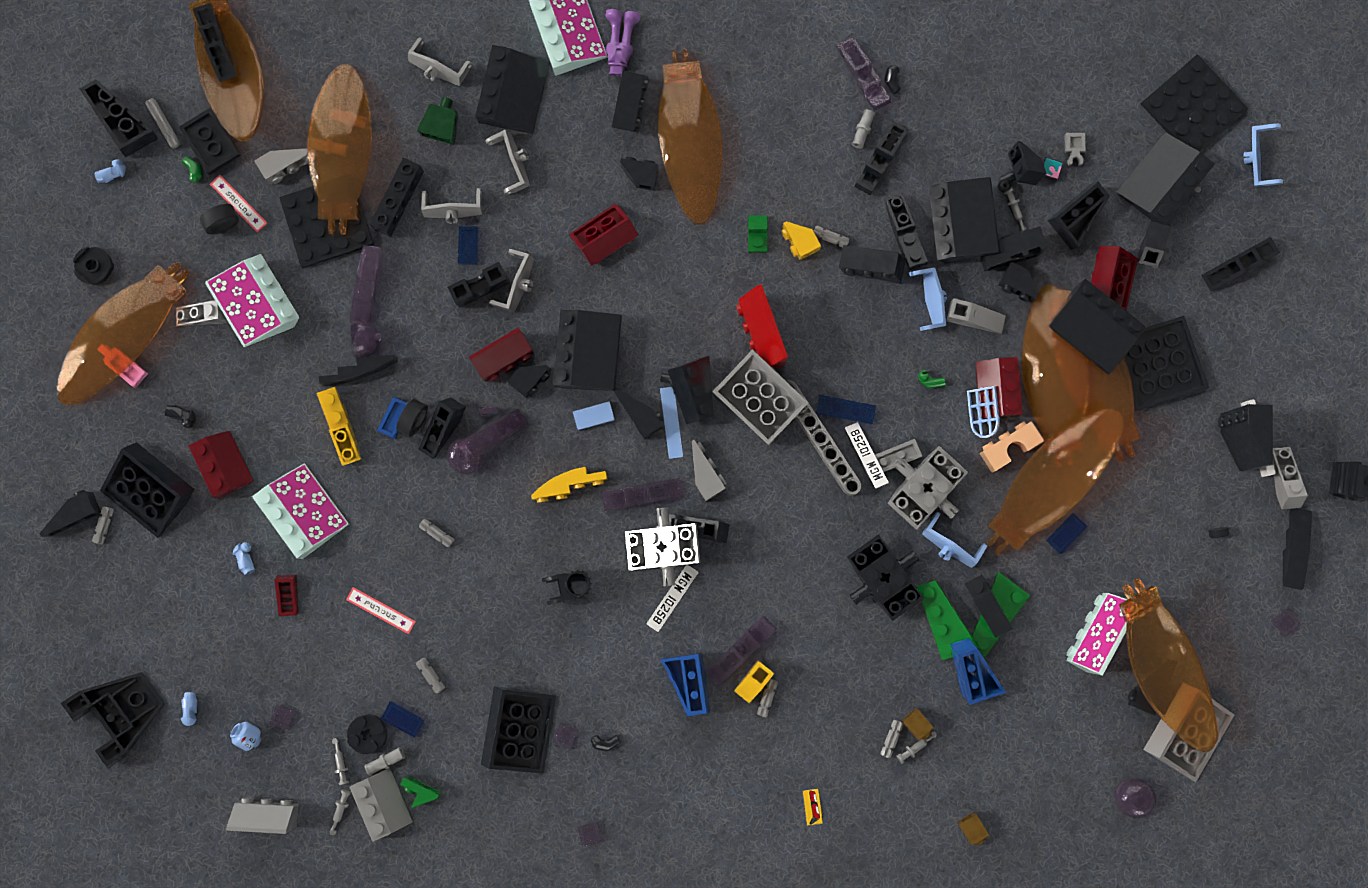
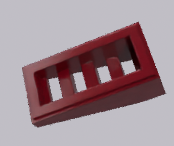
(279, 595)

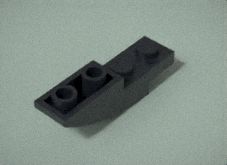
(905, 232)

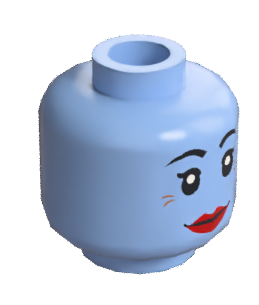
(245, 736)

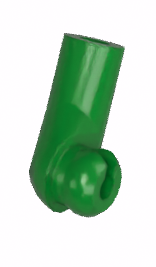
(929, 382)

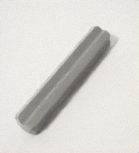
(162, 123)

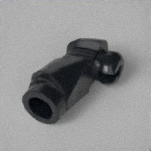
(180, 414)

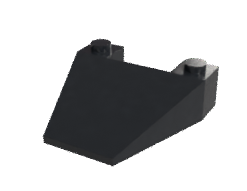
(123, 709)

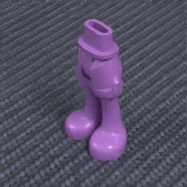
(620, 52)

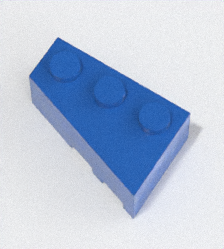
(973, 673)
(689, 681)

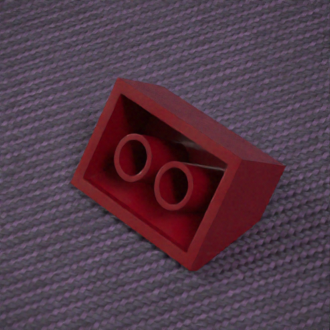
(604, 234)
(1114, 273)
(502, 355)
(1005, 376)
(221, 464)

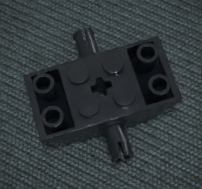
(898, 592)

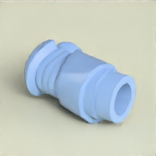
(110, 173)
(244, 560)
(189, 708)

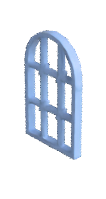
(987, 404)

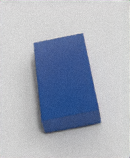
(391, 417)

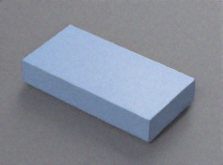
(593, 416)

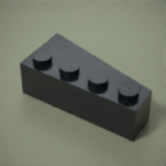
(122, 125)

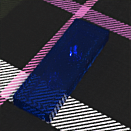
(845, 409)

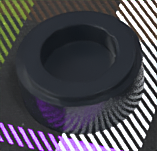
(1219, 532)

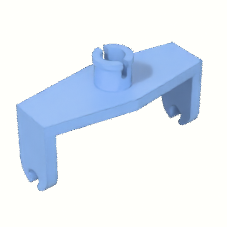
(1255, 156)
(933, 297)
(949, 547)

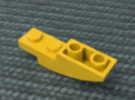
(339, 425)
(560, 485)

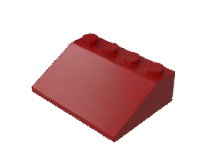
(762, 327)

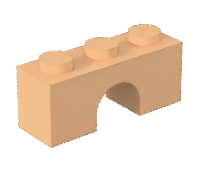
(996, 454)

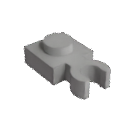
(1075, 145)

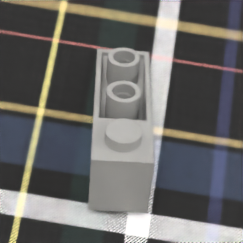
(279, 163)
(200, 314)
(975, 316)
(705, 477)
(1287, 479)

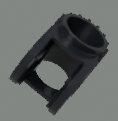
(1349, 480)
(565, 594)

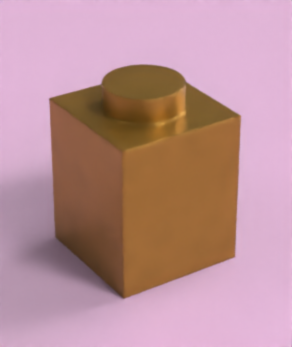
(917, 724)
(973, 829)

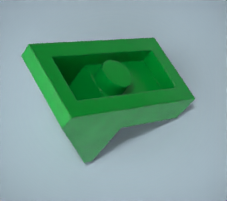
(757, 233)
(425, 792)

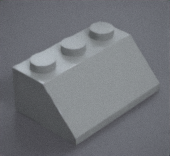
(381, 804)
(263, 816)

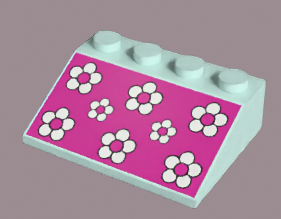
(568, 33)
(252, 301)
(300, 511)
(1100, 635)

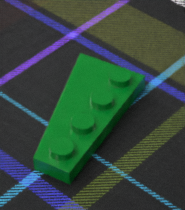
(1010, 599)
(943, 619)

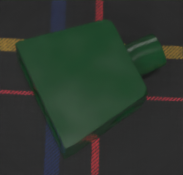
(440, 122)

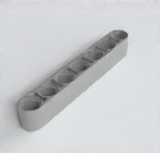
(828, 444)

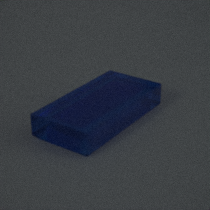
(468, 245)
(1066, 533)
(402, 719)

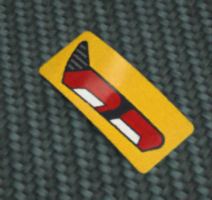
(812, 807)

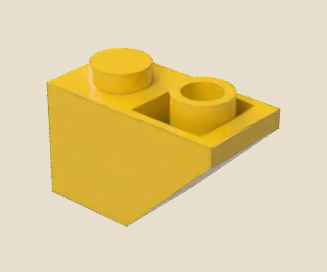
(801, 238)
(754, 681)

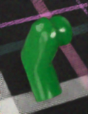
(195, 169)

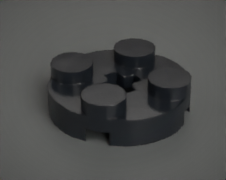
(82, 268)
(377, 729)

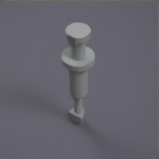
(1015, 208)
(915, 748)
(340, 763)
(341, 805)

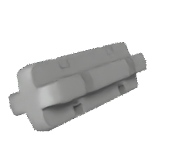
(830, 236)
(103, 525)
(436, 533)
(430, 675)
(767, 698)
(892, 738)

